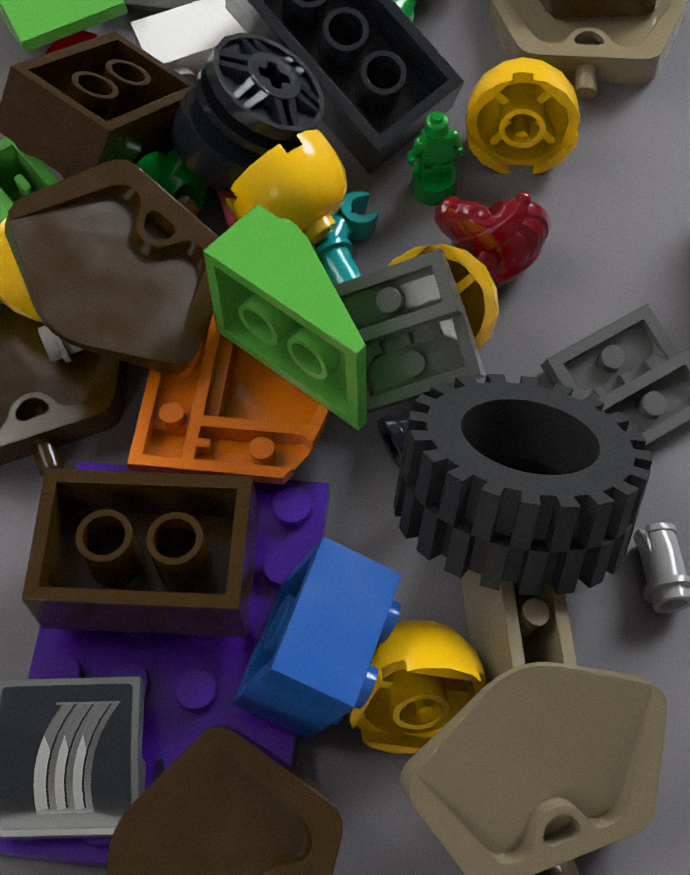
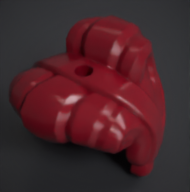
(499, 236)

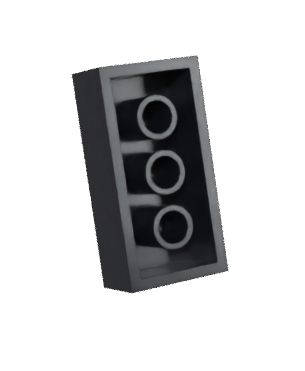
(369, 62)

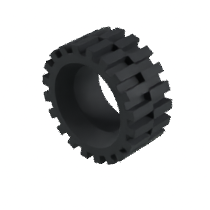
(520, 483)

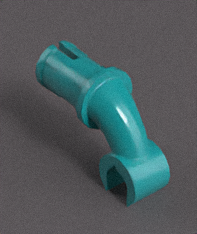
(336, 248)

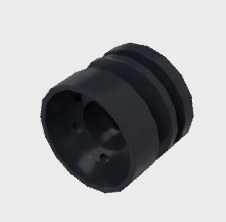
(243, 106)

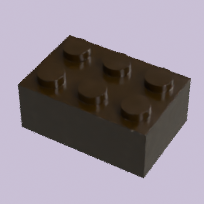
(91, 104)
(143, 552)

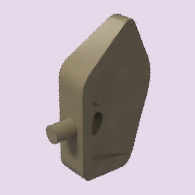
(589, 47)
(541, 769)

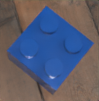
(320, 640)

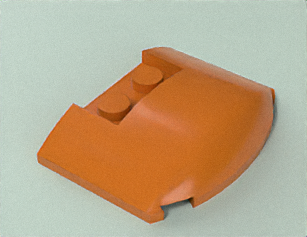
(225, 418)

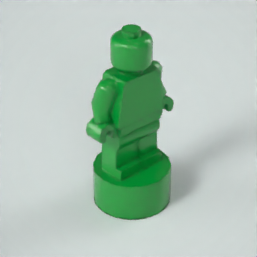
(434, 173)

